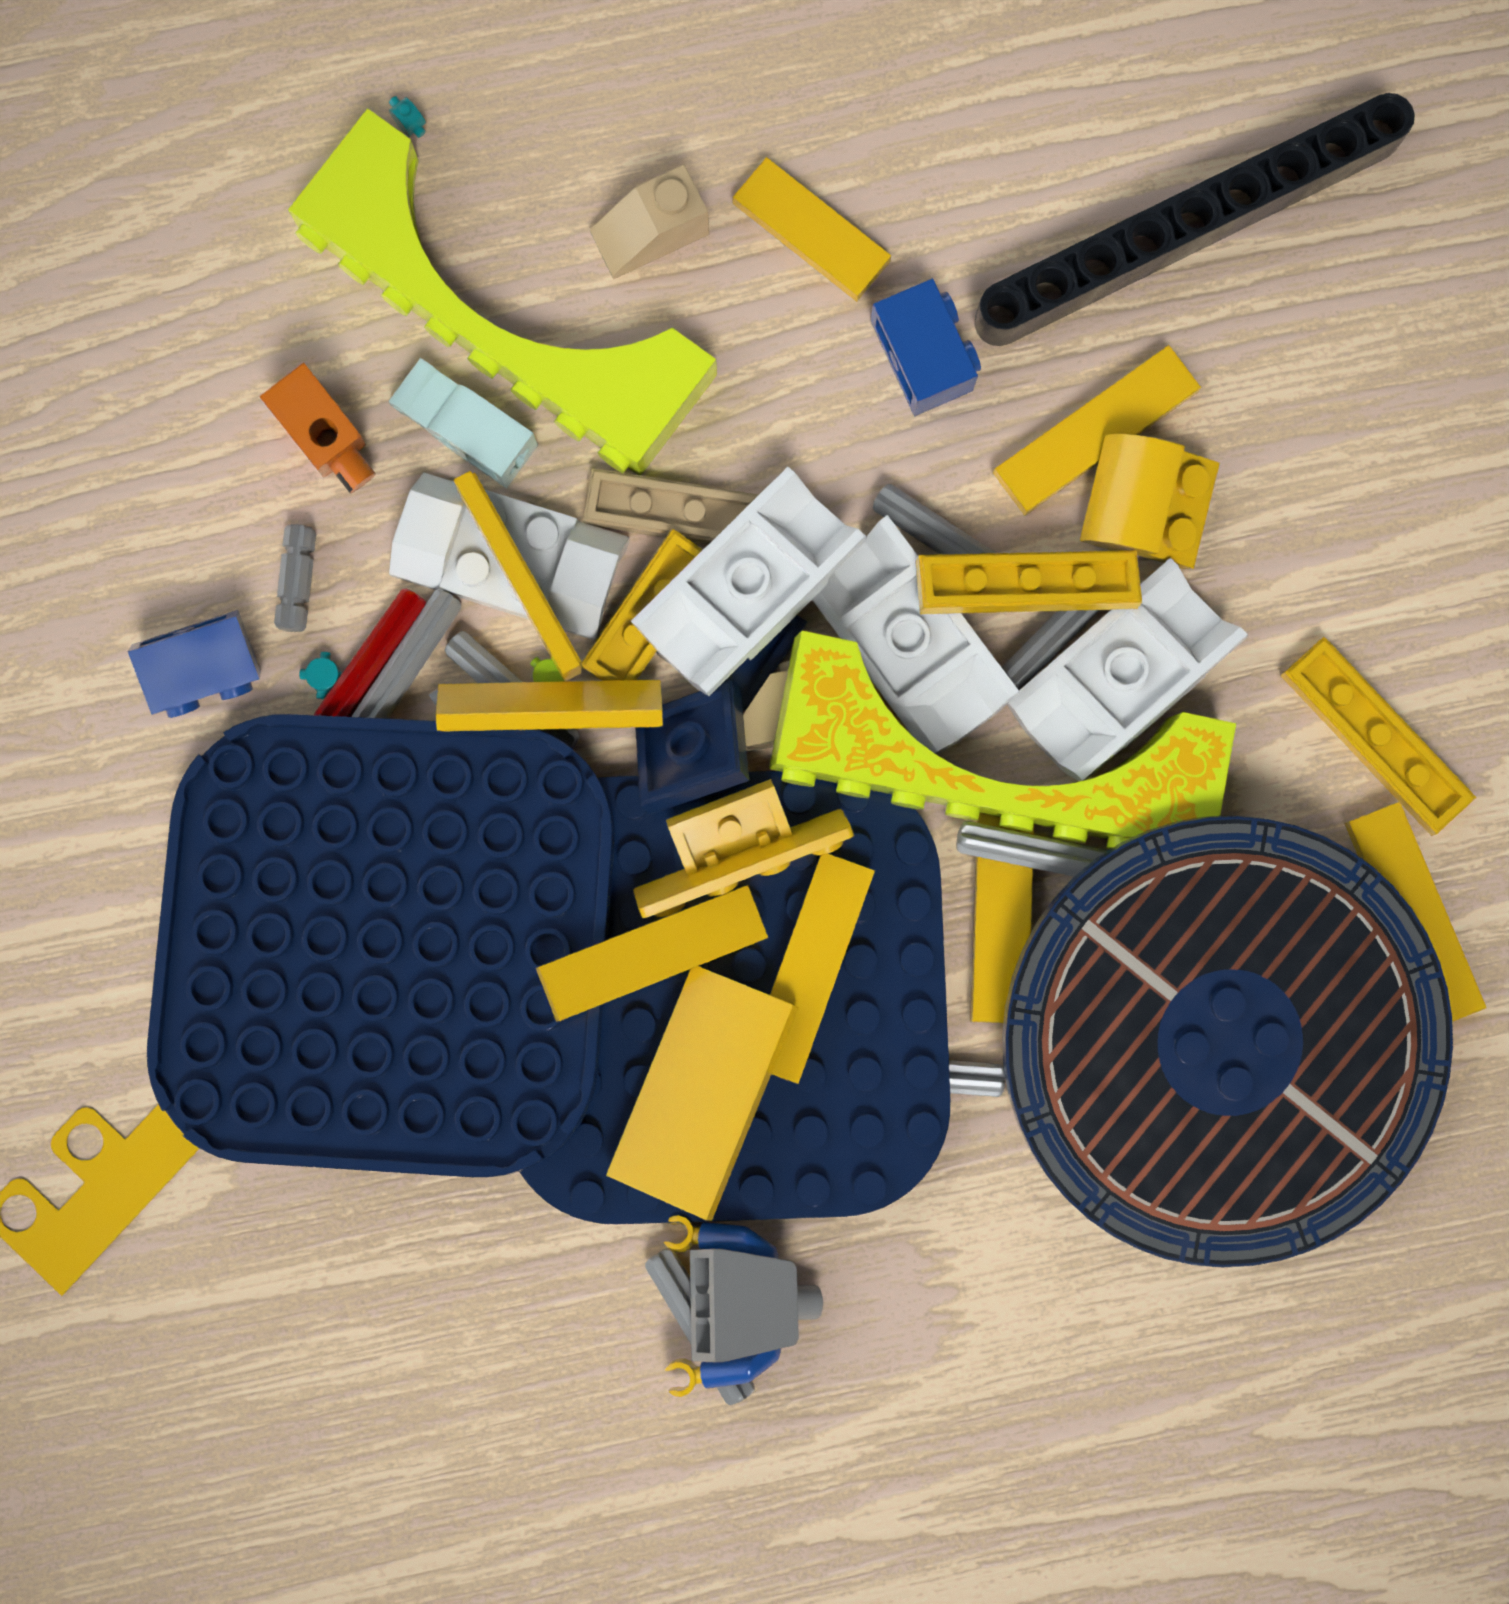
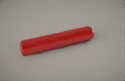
(372, 656)

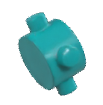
(407, 116)
(321, 674)

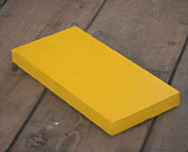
(702, 1092)

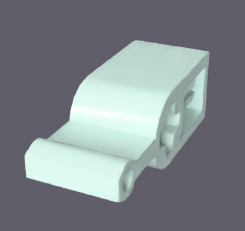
(465, 422)

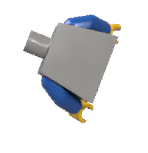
(740, 1305)

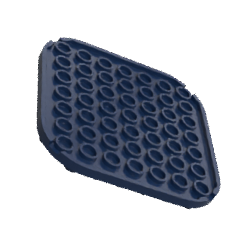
(367, 941)
(878, 1070)

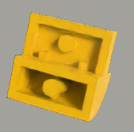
(1149, 499)

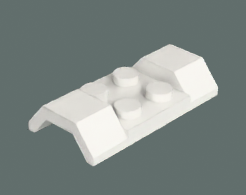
(445, 550)
(747, 583)
(923, 664)
(1123, 674)

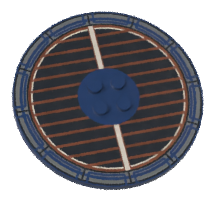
(1227, 1041)

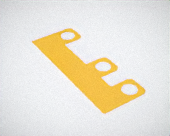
(114, 1192)

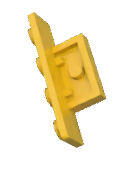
(736, 841)

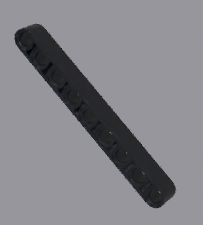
(1211, 202)

